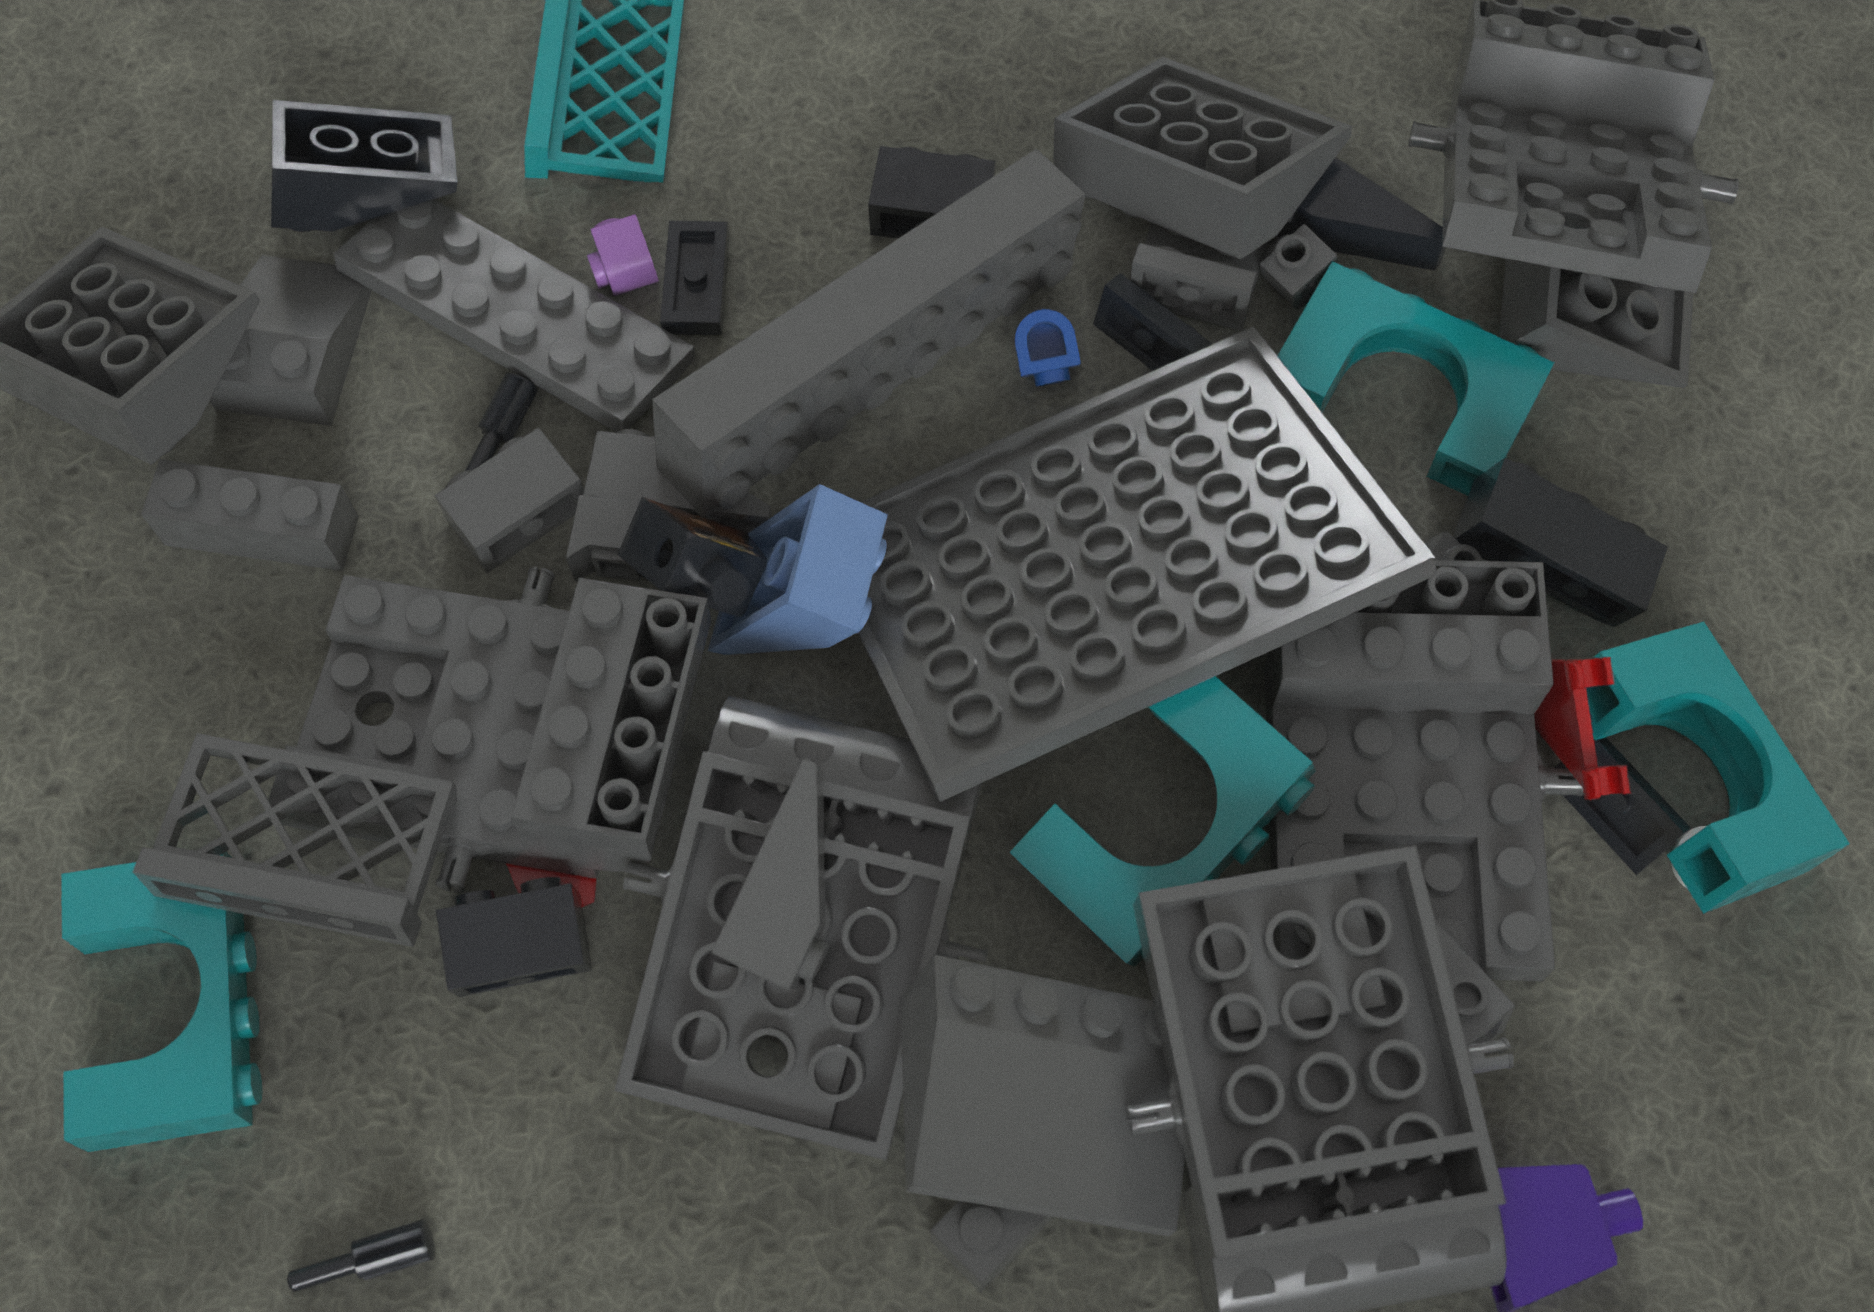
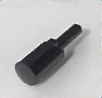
(503, 416)
(371, 1256)

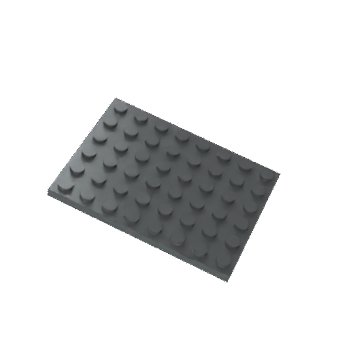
(1122, 559)

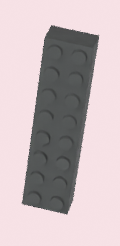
(866, 334)

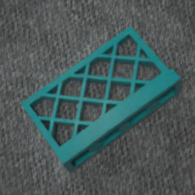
(556, 82)

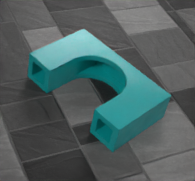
(1490, 376)
(1254, 779)
(1775, 815)
(206, 1073)

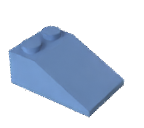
(813, 579)

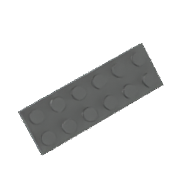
(517, 311)

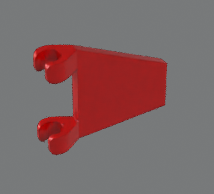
(1567, 728)

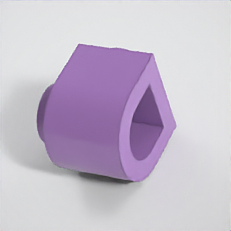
(621, 256)

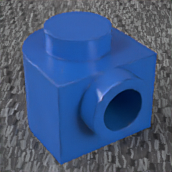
(1046, 347)

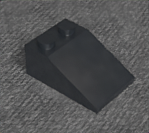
(355, 163)

